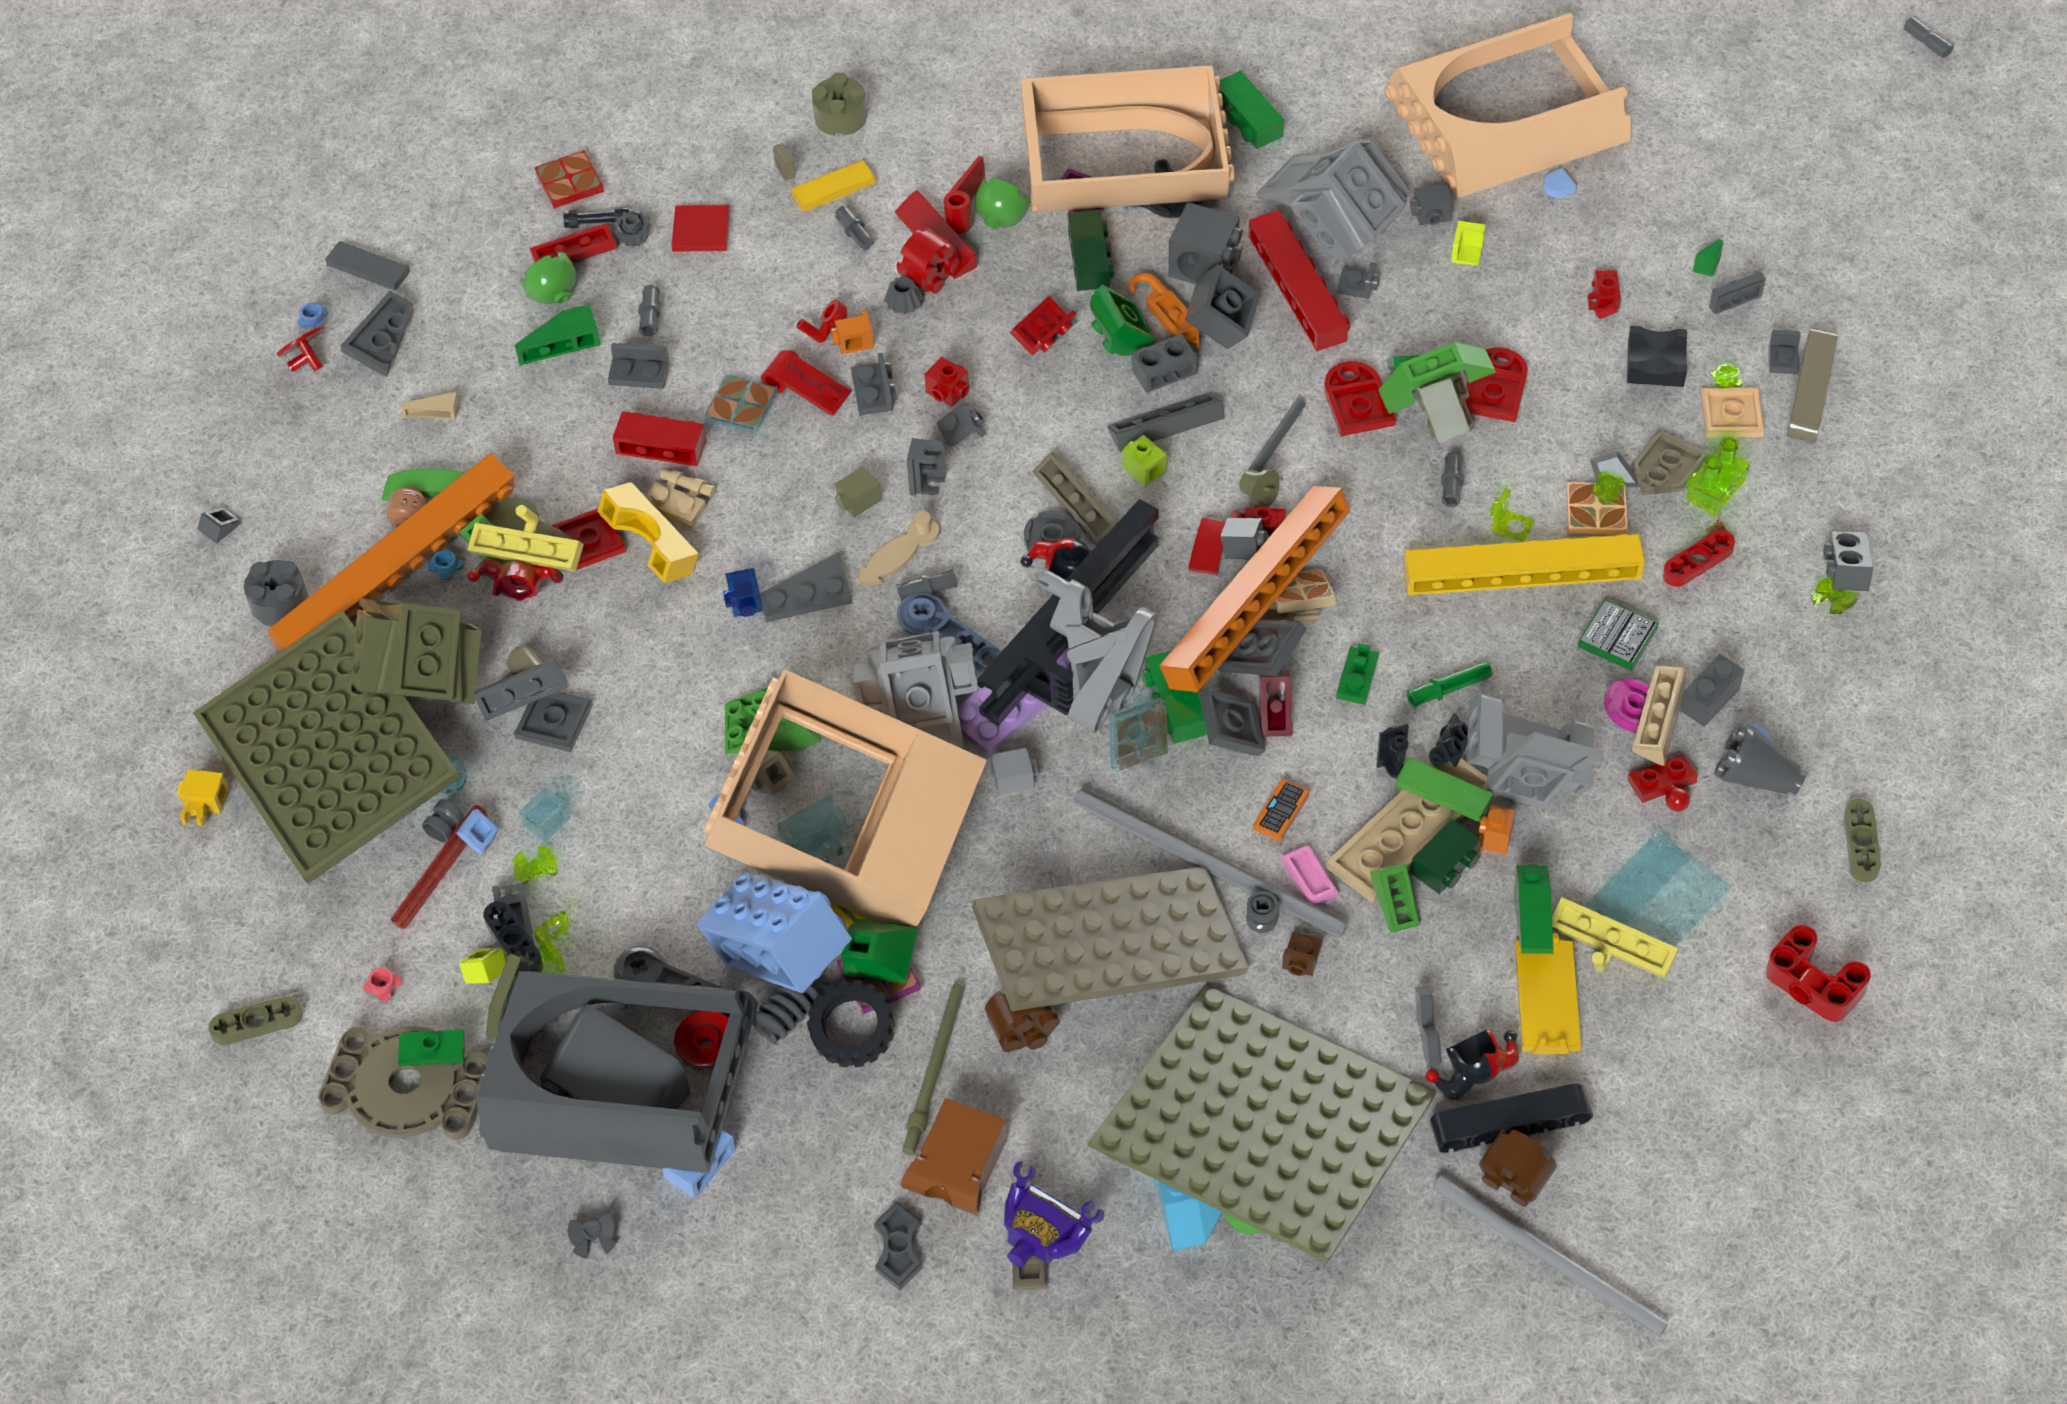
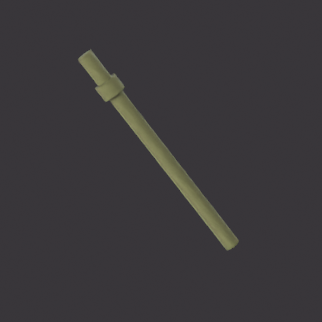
(917, 1120)

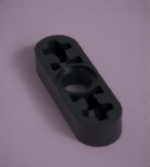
(512, 926)

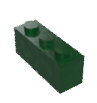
(1090, 250)

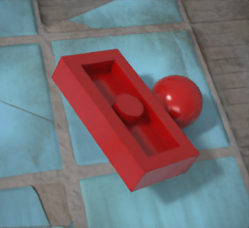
(1665, 780)

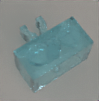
(816, 828)

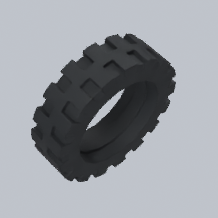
(833, 998)

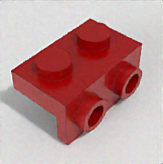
(1041, 325)

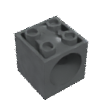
(1203, 241)

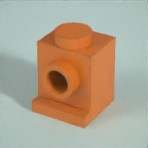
(853, 334)
(1496, 829)

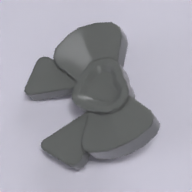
(580, 1233)

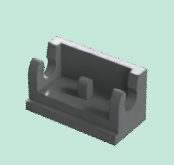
(925, 465)

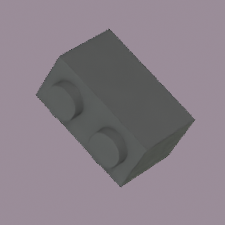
(1712, 690)

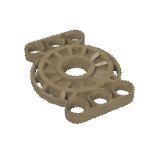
(407, 1114)

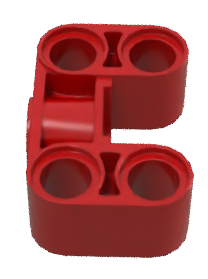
(1811, 985)

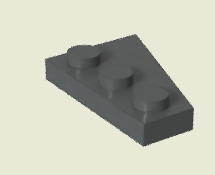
(380, 334)

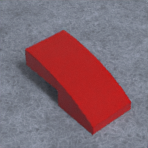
(1207, 547)

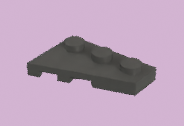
(808, 591)

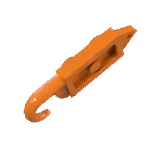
(1166, 308)

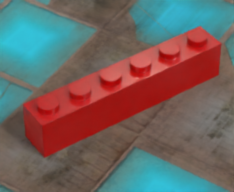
(1298, 280)

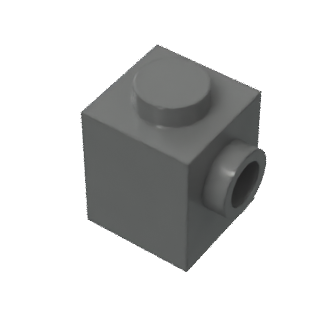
(1432, 204)
(1242, 537)

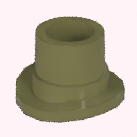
(1260, 487)

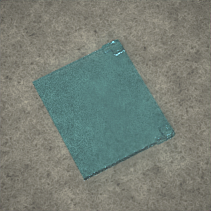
(1660, 892)

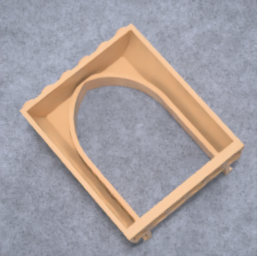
(1158, 99)
(1489, 154)

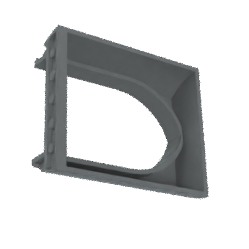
(532, 1121)

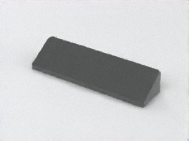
(1168, 420)

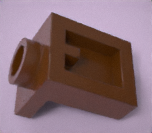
(1302, 954)

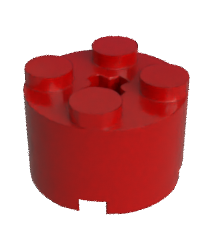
(928, 260)

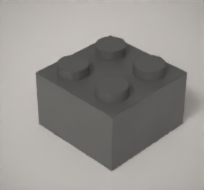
(1222, 307)

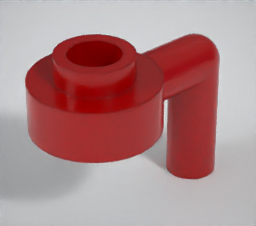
(833, 311)

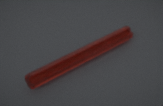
(431, 877)

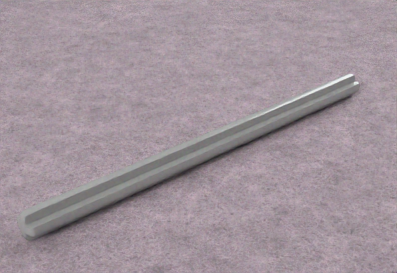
(1213, 863)

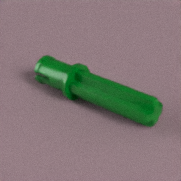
(1437, 688)

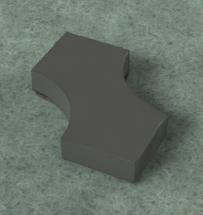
(898, 1259)

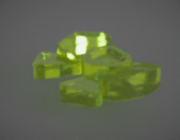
(1840, 598)
(535, 868)

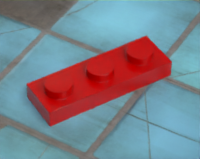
(577, 245)

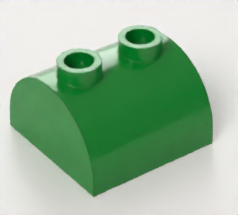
(1119, 322)

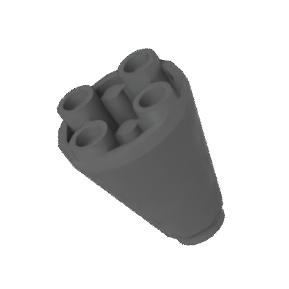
(1758, 763)

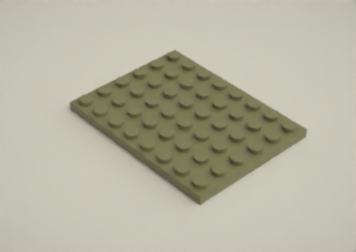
(320, 754)

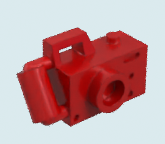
(1606, 293)
(1270, 517)

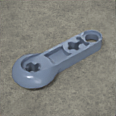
(940, 620)

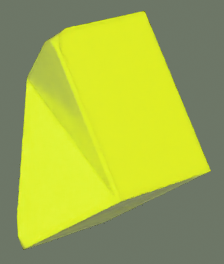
(483, 965)

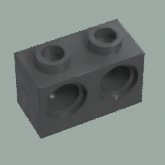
(1164, 363)
(1848, 560)

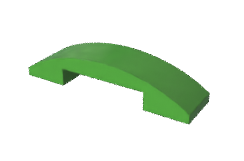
(427, 481)

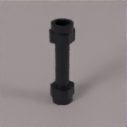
(573, 218)

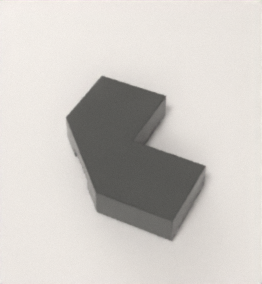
(1429, 1035)

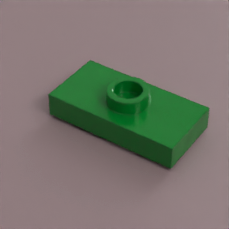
(431, 1047)

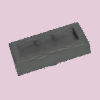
(1737, 293)

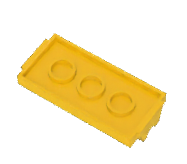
(1548, 1000)

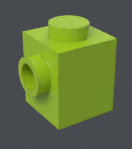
(1144, 460)

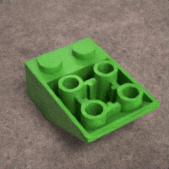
(739, 718)

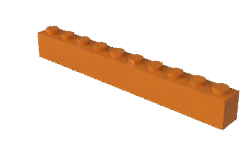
(399, 551)
(1254, 589)

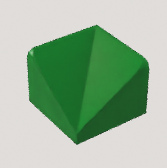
(1708, 259)

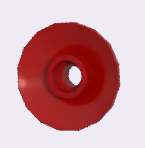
(694, 1031)

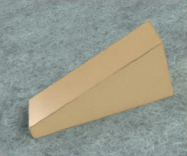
(438, 406)

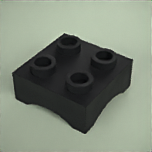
(1657, 357)

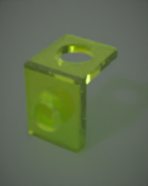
(1502, 517)
(546, 948)

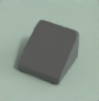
(217, 523)

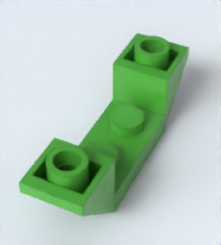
(1431, 367)

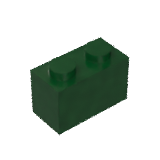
(1446, 857)

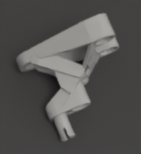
(1102, 654)

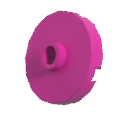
(1625, 703)

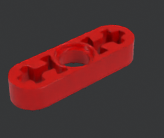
(1703, 547)

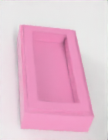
(1309, 875)

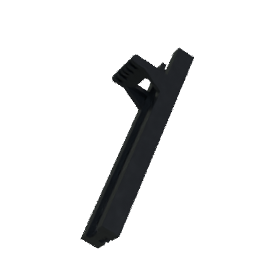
(1036, 647)

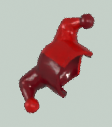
(515, 578)

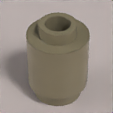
(522, 659)

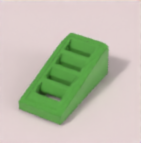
(1386, 900)

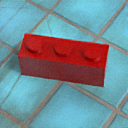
(659, 438)

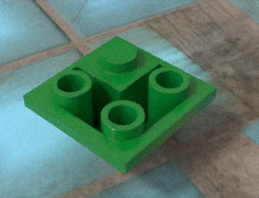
(879, 950)

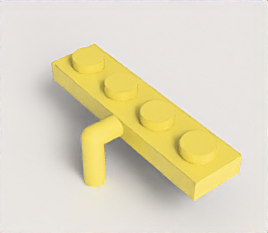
(526, 544)
(1613, 939)

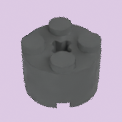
(274, 590)

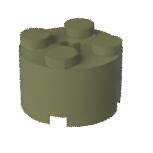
(839, 105)

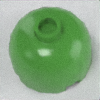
(1000, 203)
(550, 279)

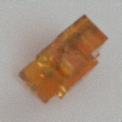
(1718, 526)

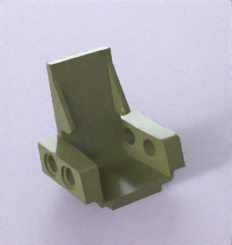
(415, 652)

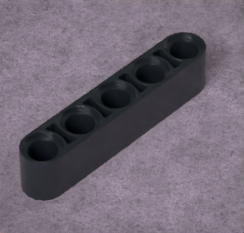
(1524, 1113)

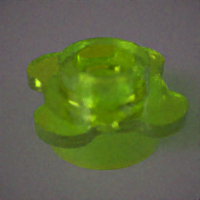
(1727, 376)
(1604, 492)

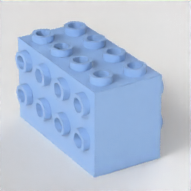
(774, 931)

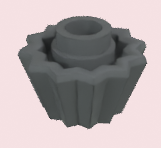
(632, 228)
(903, 295)

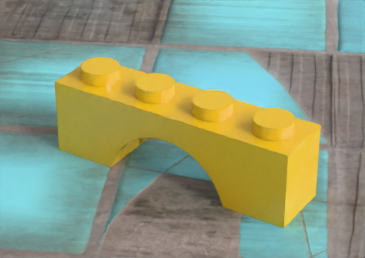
(630, 510)

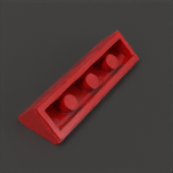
(920, 214)

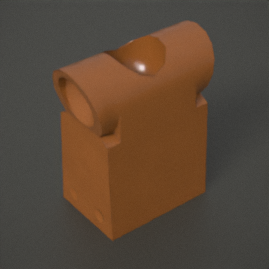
(957, 1156)

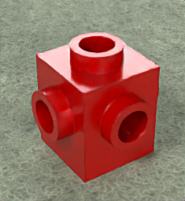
(947, 381)

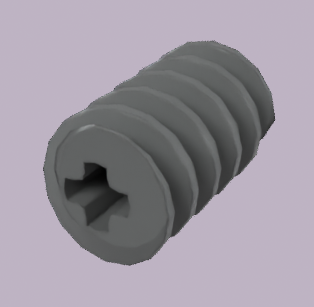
(780, 1011)

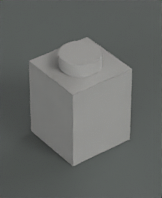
(1013, 771)

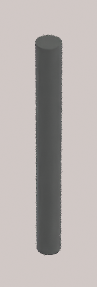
(1277, 435)

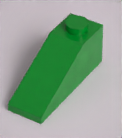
(563, 334)
(1533, 909)

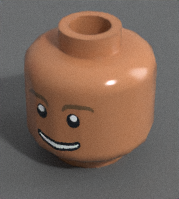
(404, 504)

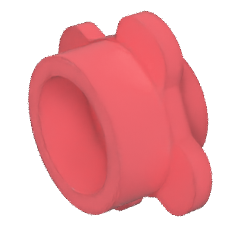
(379, 976)

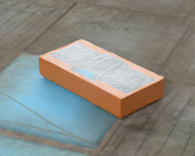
(1281, 810)

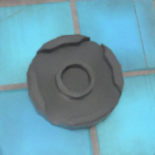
(1043, 528)

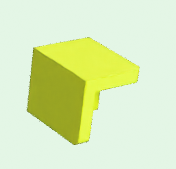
(1468, 243)

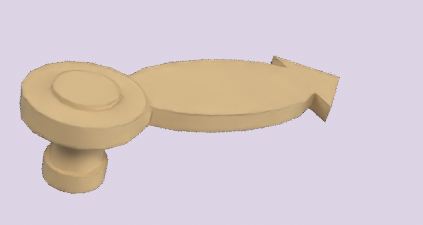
(900, 551)

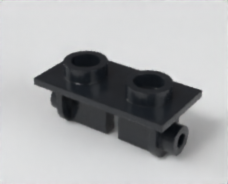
(1451, 743)
(1392, 749)

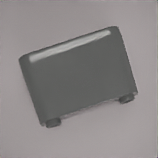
(613, 1065)

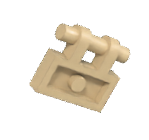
(677, 504)

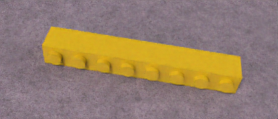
(1523, 564)

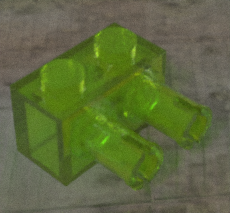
(1718, 478)

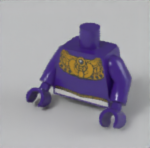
(1043, 1224)

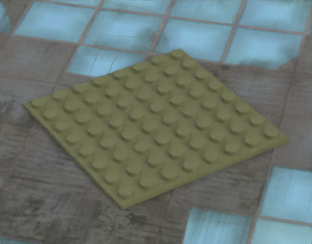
(1264, 1122)

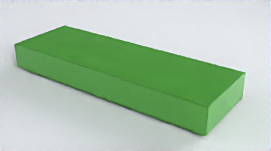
(1444, 789)

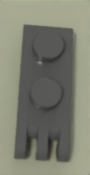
(519, 905)

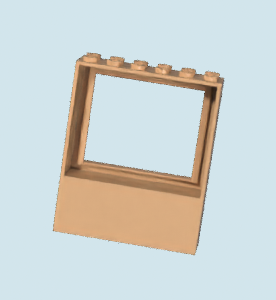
(908, 822)

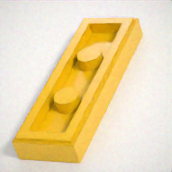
(833, 185)

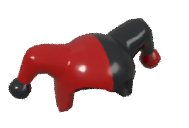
(1060, 556)
(1475, 1062)

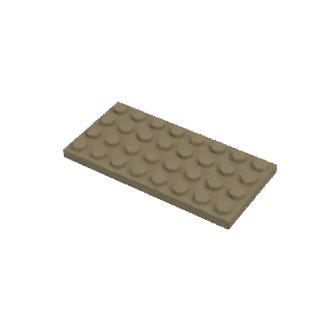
(1108, 938)

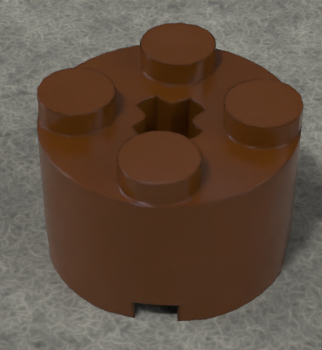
(1020, 1027)
(1517, 1165)

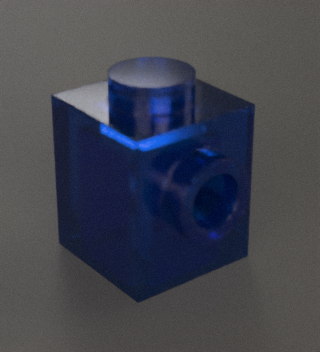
(742, 593)

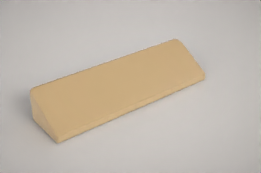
(1660, 713)

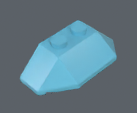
(1186, 1218)

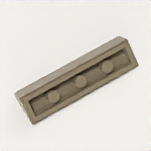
(1075, 497)

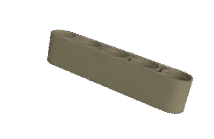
(1812, 385)

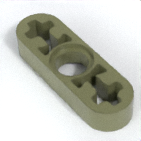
(1867, 829)
(244, 1014)

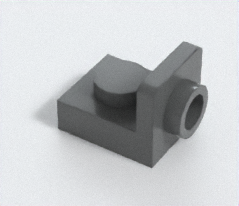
(1358, 282)
(1784, 352)

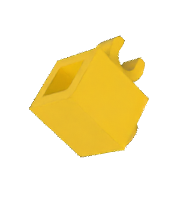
(202, 794)

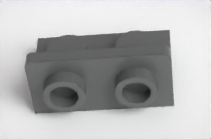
(638, 365)
(873, 388)

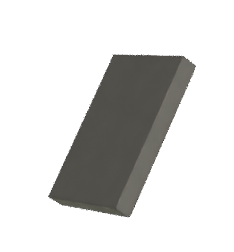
(1264, 648)

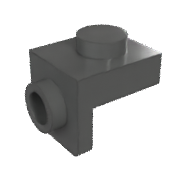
(960, 424)

